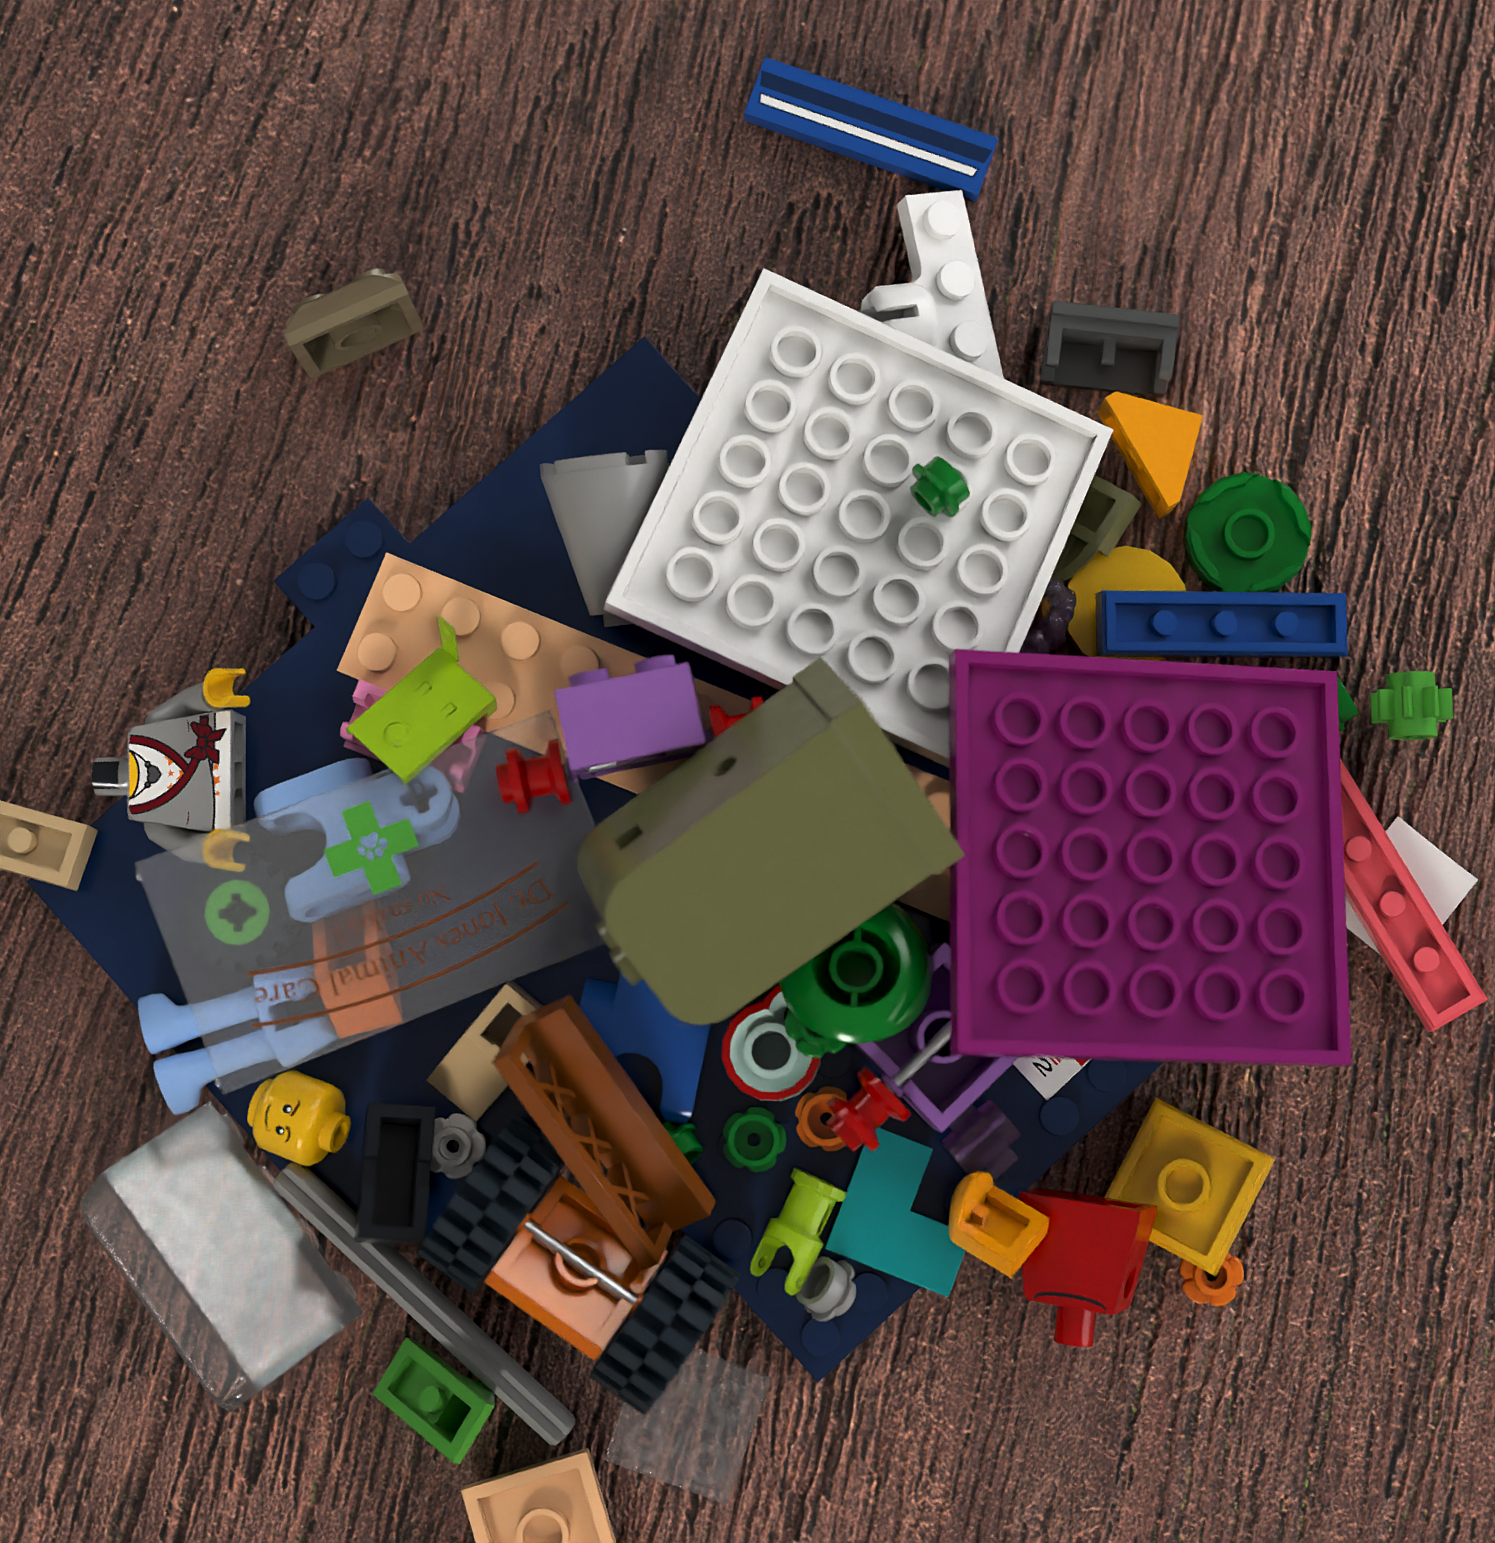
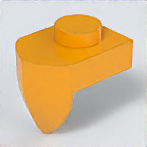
(994, 1223)

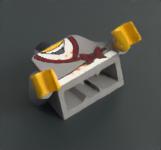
(184, 764)

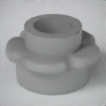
(828, 1289)

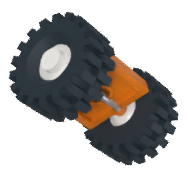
(575, 1269)

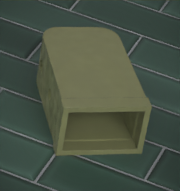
(761, 850)

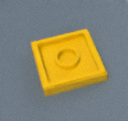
(1195, 1179)

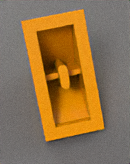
(1154, 443)

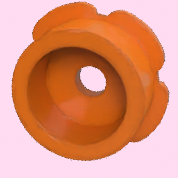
(809, 1111)
(1216, 1292)

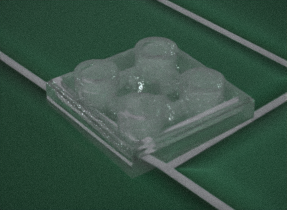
(695, 1427)

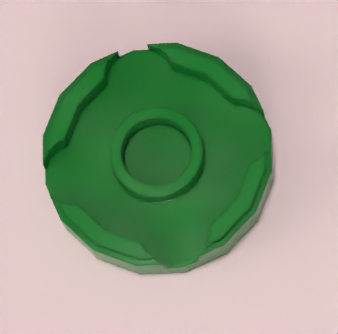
(1247, 534)

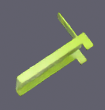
(424, 711)

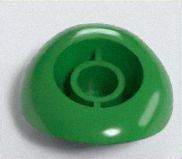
(865, 981)

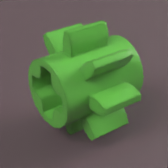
(1411, 705)

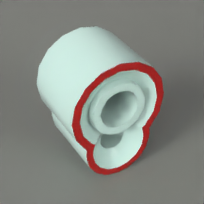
(761, 1054)

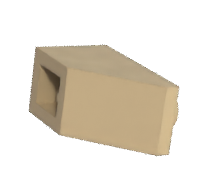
(467, 1070)

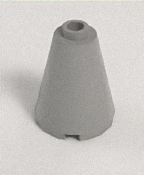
(599, 514)

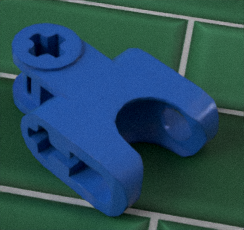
(637, 1022)

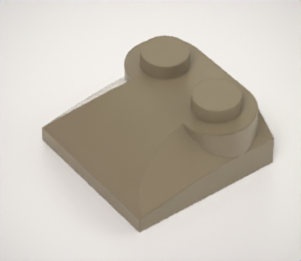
(351, 322)

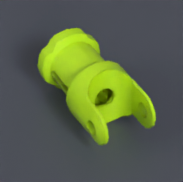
(798, 1227)

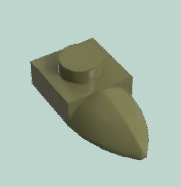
(1097, 527)

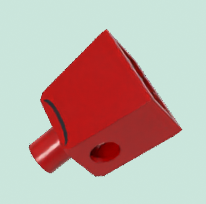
(1086, 1258)

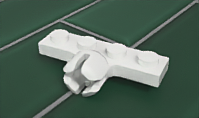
(946, 294)

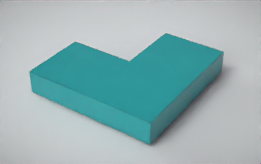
(882, 1230)

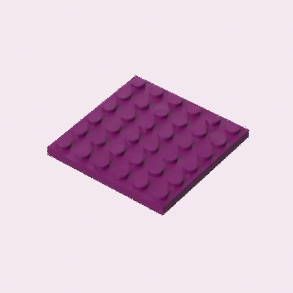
(1146, 861)

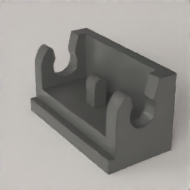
(1108, 349)

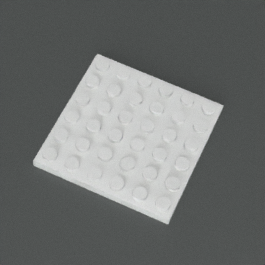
(797, 520)

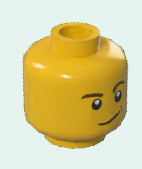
(298, 1117)

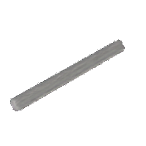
(427, 1305)

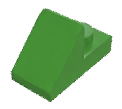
(435, 1399)

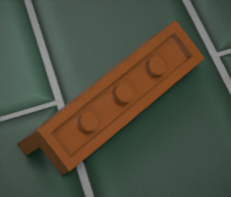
(607, 1125)

